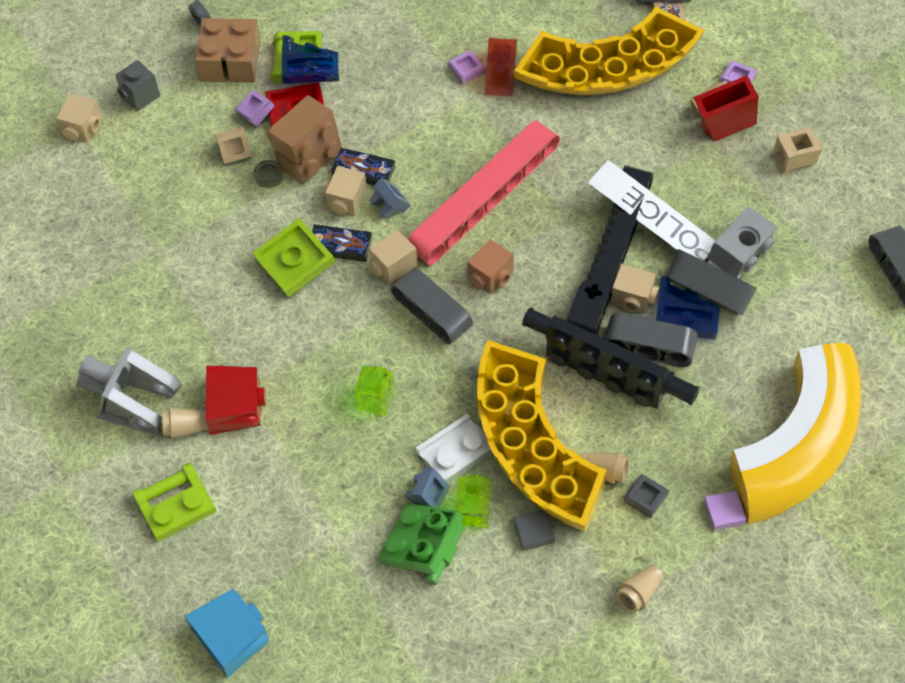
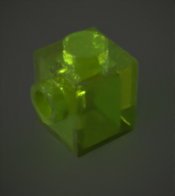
(374, 390)
(474, 500)

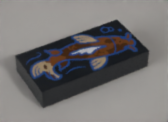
(373, 166)
(344, 242)

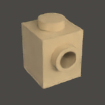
(79, 118)
(345, 191)
(392, 257)
(634, 289)

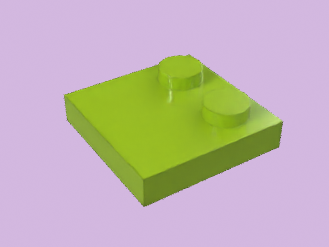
(293, 257)

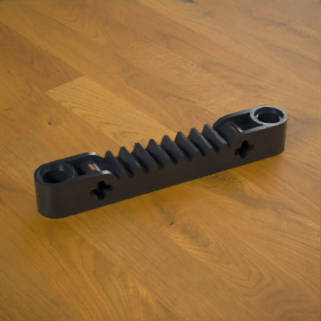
(595, 293)

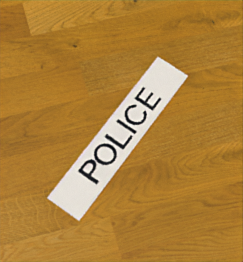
(653, 212)

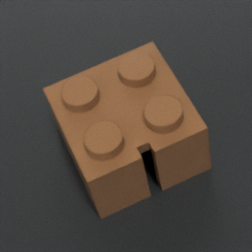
(231, 41)
(305, 139)

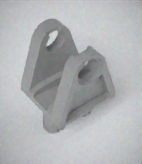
(130, 371)

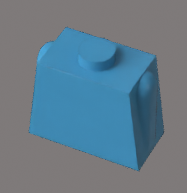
(229, 630)

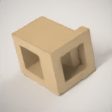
(797, 149)

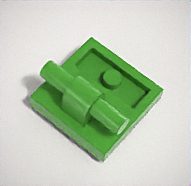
(423, 540)

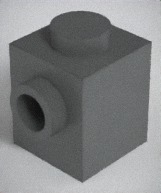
(137, 85)

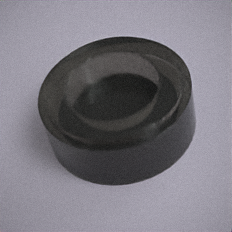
(268, 173)

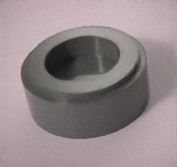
(198, 11)

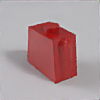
(728, 108)
(233, 398)

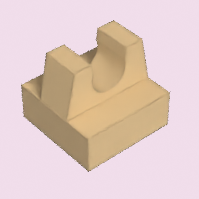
(233, 145)

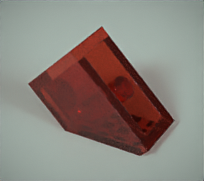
(501, 65)

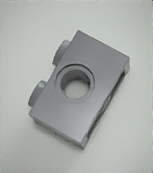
(742, 242)

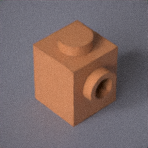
(490, 267)

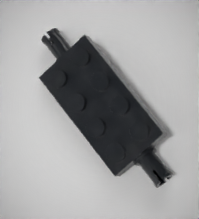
(608, 362)

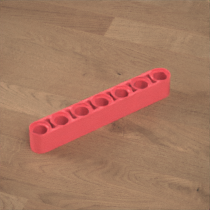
(483, 191)

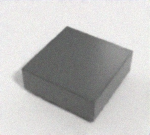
(646, 496)
(534, 530)

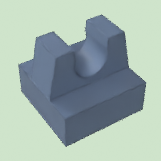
(392, 198)
(429, 488)

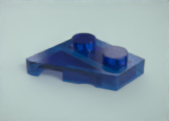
(308, 63)
(687, 310)

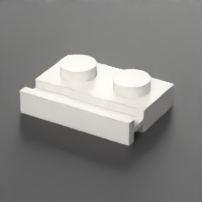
(455, 448)

